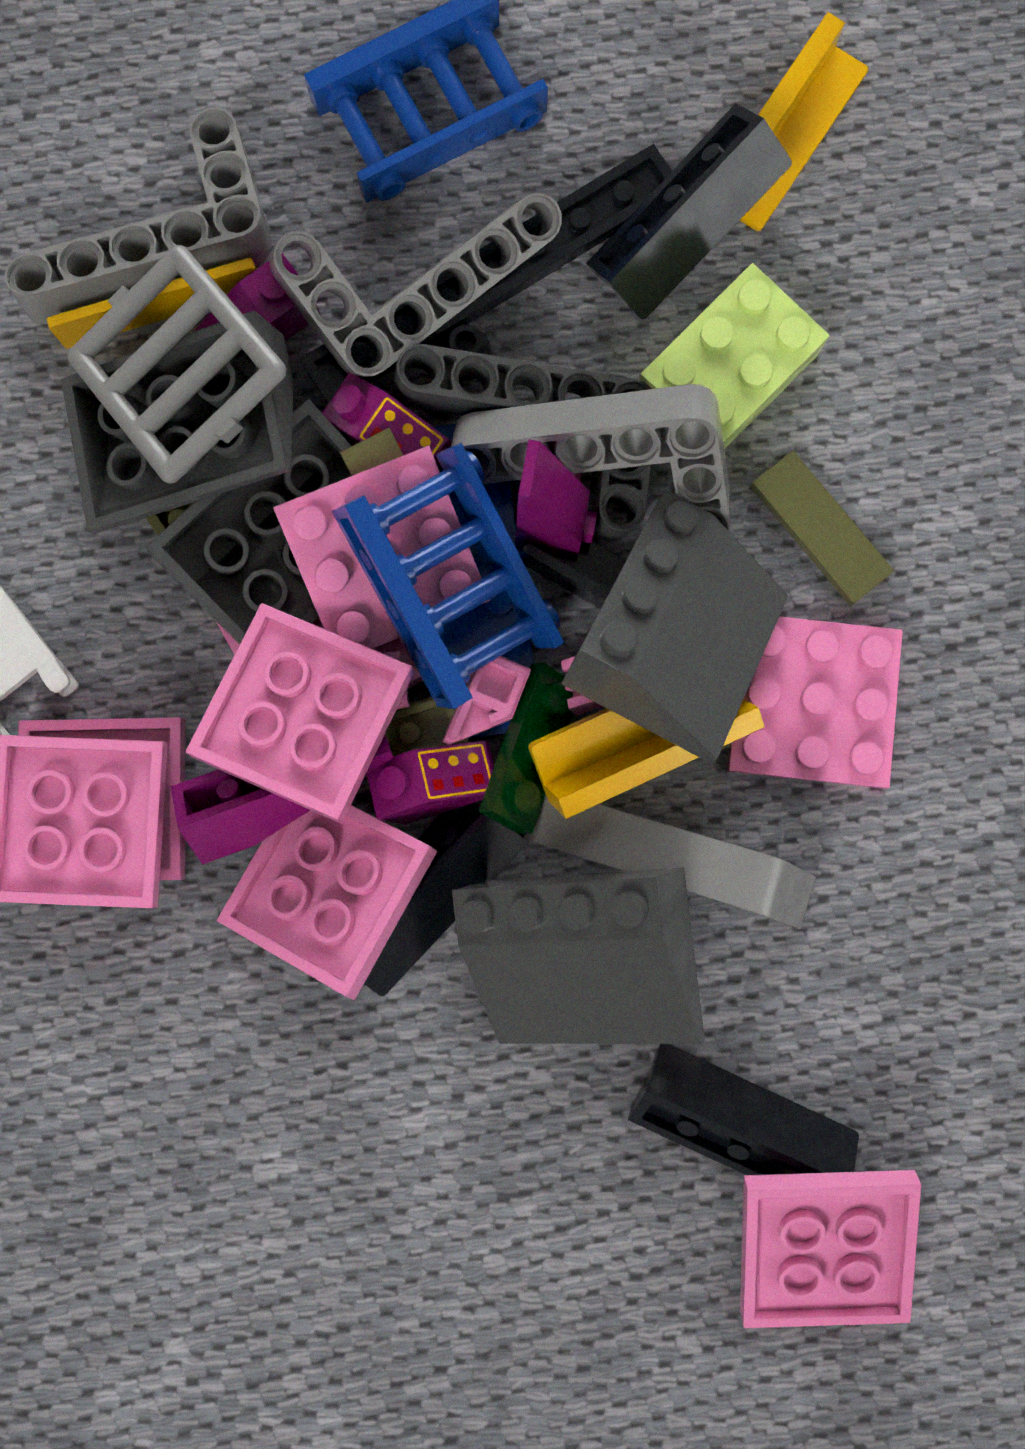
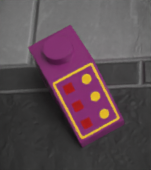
(364, 410)
(430, 781)

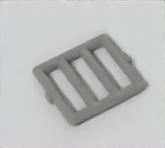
(239, 335)

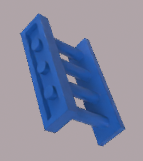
(426, 43)
(395, 575)

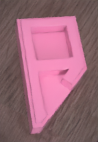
(495, 697)

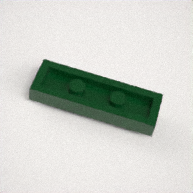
(514, 786)

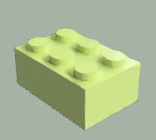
(741, 349)

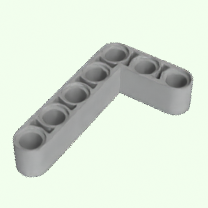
(214, 232)
(421, 295)
(609, 433)
(711, 866)

